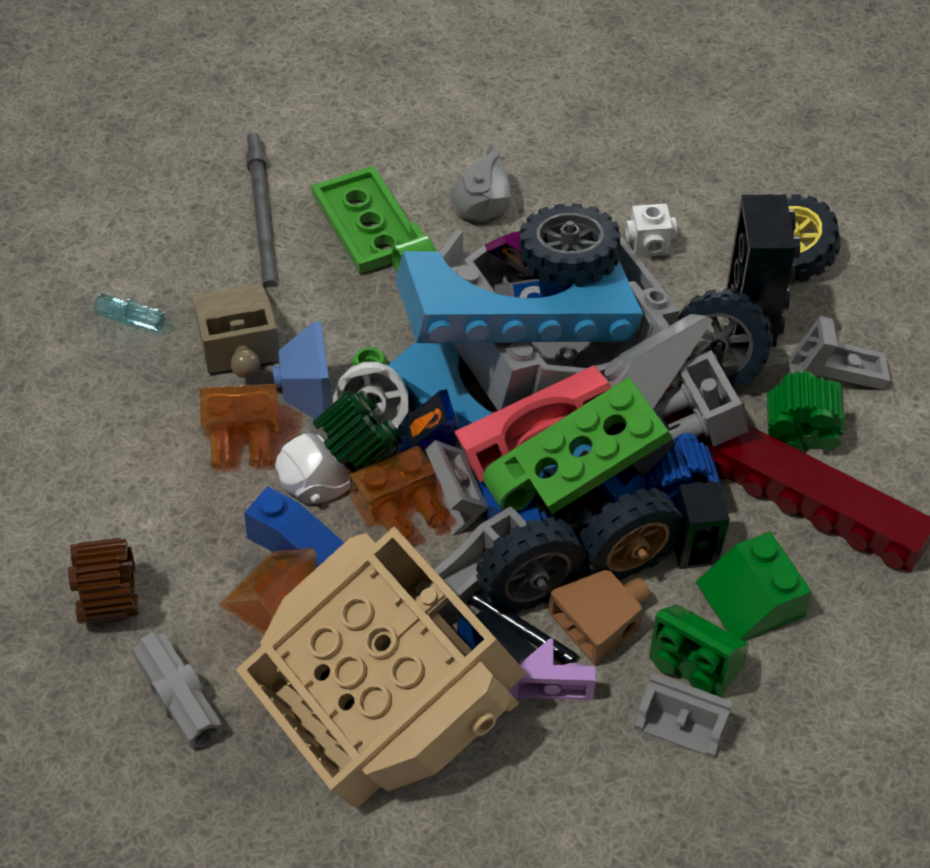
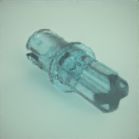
(129, 311)

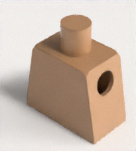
(599, 612)

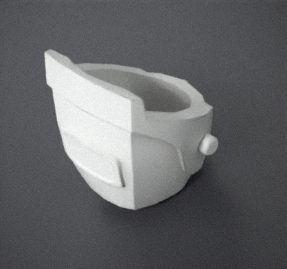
(311, 471)

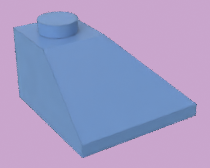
(304, 372)

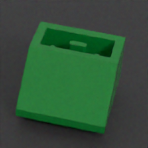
(696, 650)

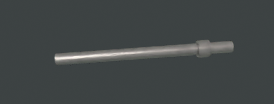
(256, 165)

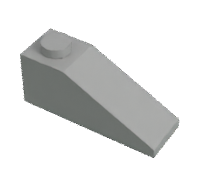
(658, 358)

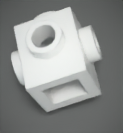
(650, 230)

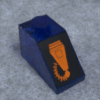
(429, 423)

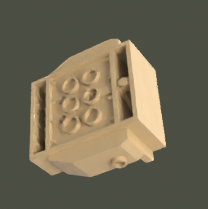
(411, 701)

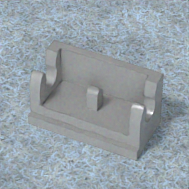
(683, 715)

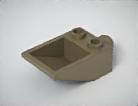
(237, 329)

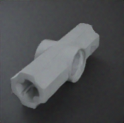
(177, 689)

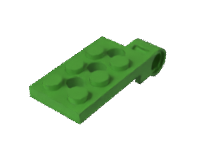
(377, 207)
(516, 474)

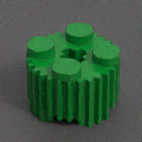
(806, 412)

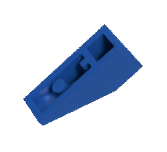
(285, 525)

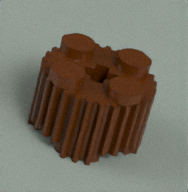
(104, 580)

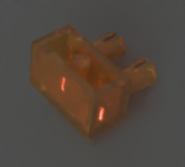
(240, 411)
(395, 486)

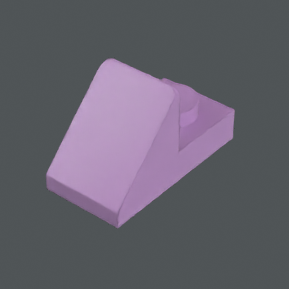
(554, 681)

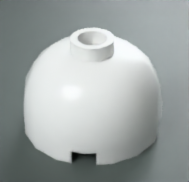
(381, 384)

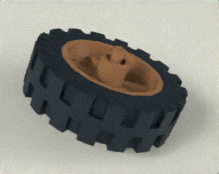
(632, 533)

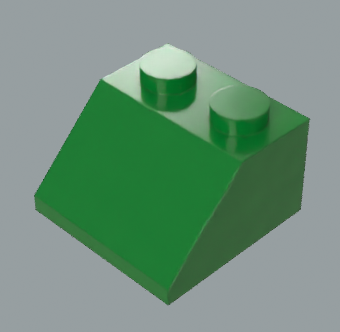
(755, 588)

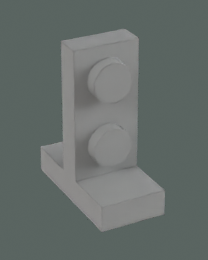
(828, 358)

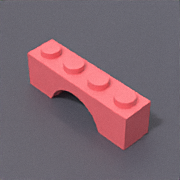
(517, 423)

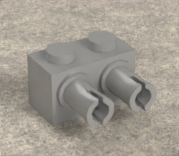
(710, 396)

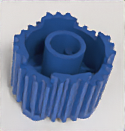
(681, 465)

